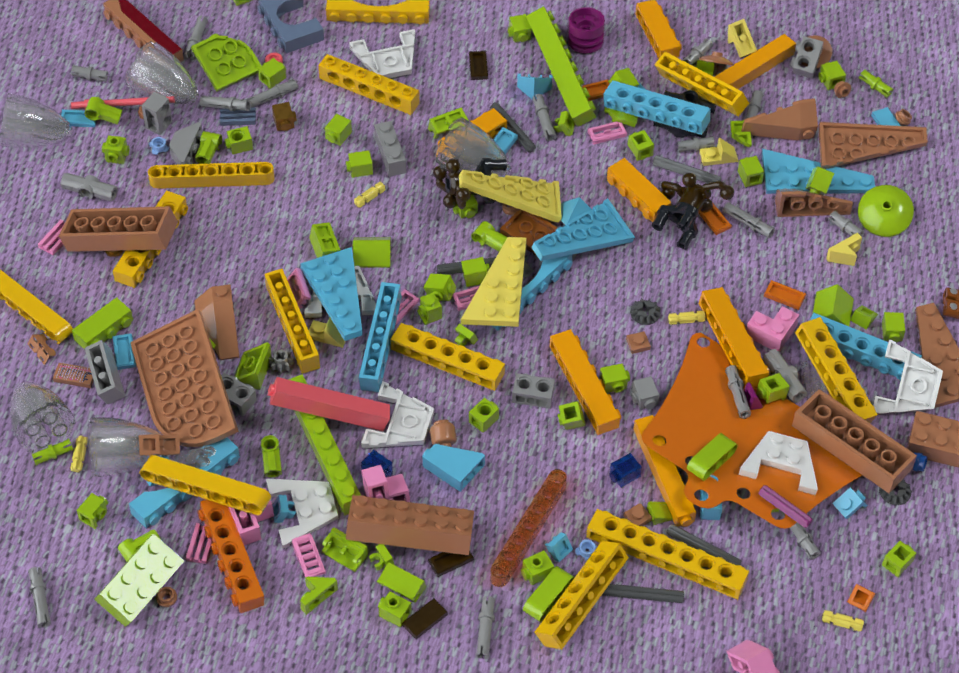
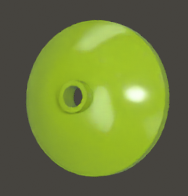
(881, 220)

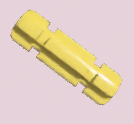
(369, 194)
(686, 317)
(79, 454)
(843, 620)

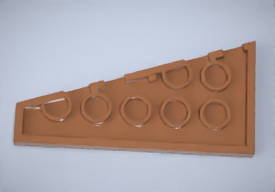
(853, 143)
(940, 350)

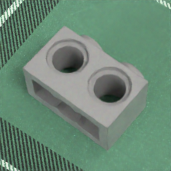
(811, 58)
(157, 113)
(236, 391)
(533, 393)

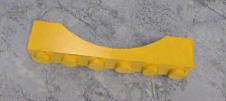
(405, 12)

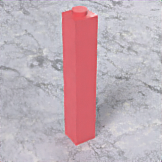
(329, 404)

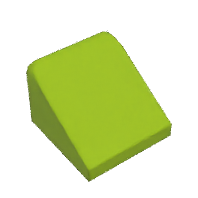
(863, 316)
(659, 512)

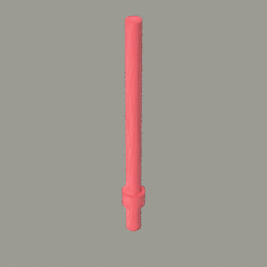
(116, 102)

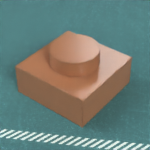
(638, 342)
(638, 515)

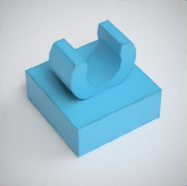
(281, 509)
(559, 547)

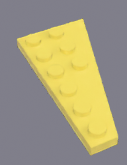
(519, 192)
(500, 292)

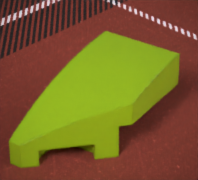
(621, 117)
(741, 137)

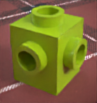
(115, 149)

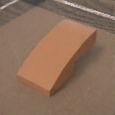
(159, 445)

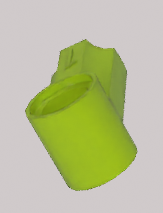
(98, 109)
(208, 145)
(486, 234)
(271, 457)
(130, 546)

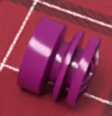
(586, 30)

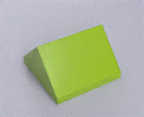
(372, 252)
(834, 304)
(254, 365)

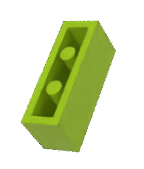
(103, 324)

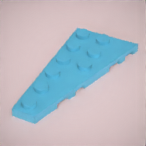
(792, 172)
(587, 232)
(336, 288)

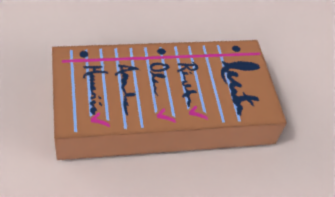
(73, 375)

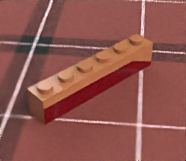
(138, 26)

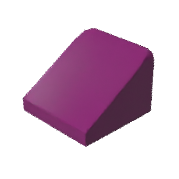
(752, 398)

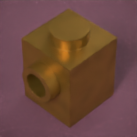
(283, 116)

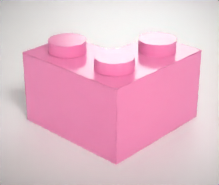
(772, 332)
(379, 486)
(248, 523)
(751, 658)

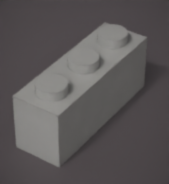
(390, 148)
(104, 372)

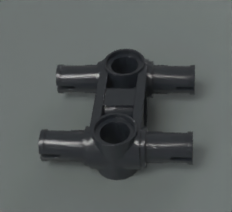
(689, 96)

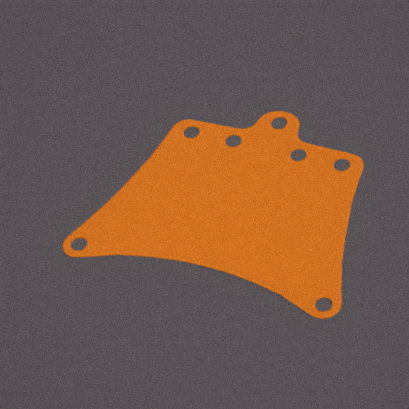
(703, 407)

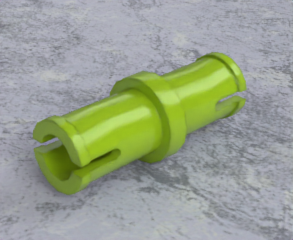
(876, 83)
(52, 451)

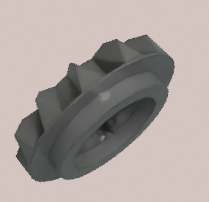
(640, 316)
(902, 496)

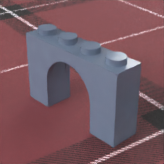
(289, 36)

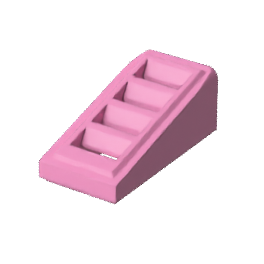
(303, 544)

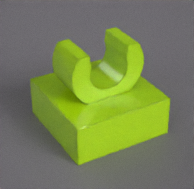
(565, 124)
(465, 336)
(382, 555)

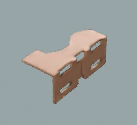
(41, 338)

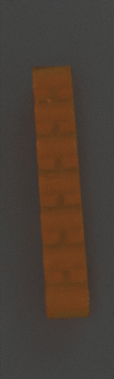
(525, 535)

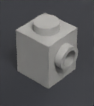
(645, 393)

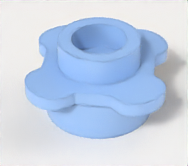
(158, 145)
(586, 544)

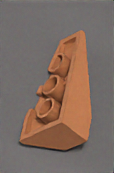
(790, 123)
(804, 203)
(219, 318)

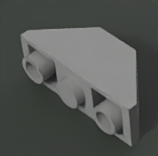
(185, 143)

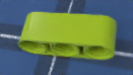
(712, 456)
(547, 593)

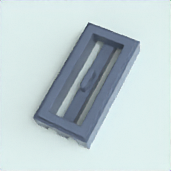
(230, 118)

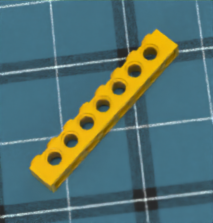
(711, 578)

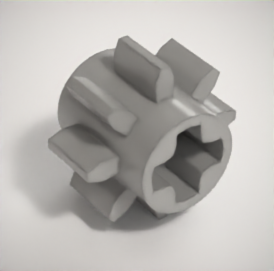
(281, 361)

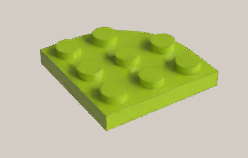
(225, 60)

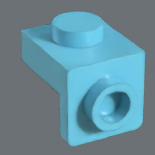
(850, 502)

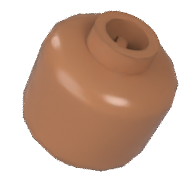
(443, 433)

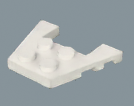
(390, 61)
(368, 304)
(917, 386)
(408, 422)
(784, 454)
(312, 505)

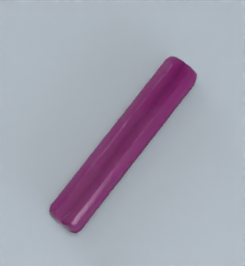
(785, 506)

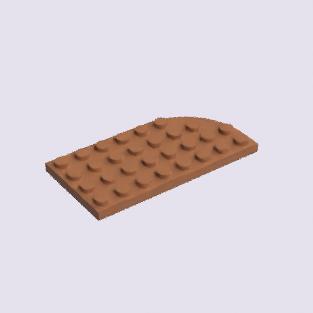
(184, 382)

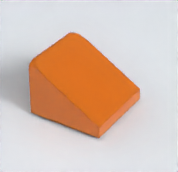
(861, 597)

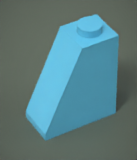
(453, 464)

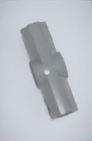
(89, 186)
(789, 373)

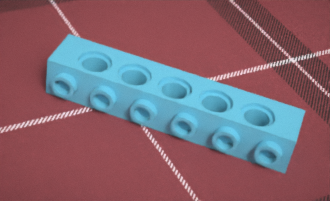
(657, 107)
(379, 337)
(863, 347)

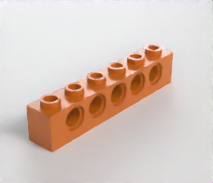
(244, 599)

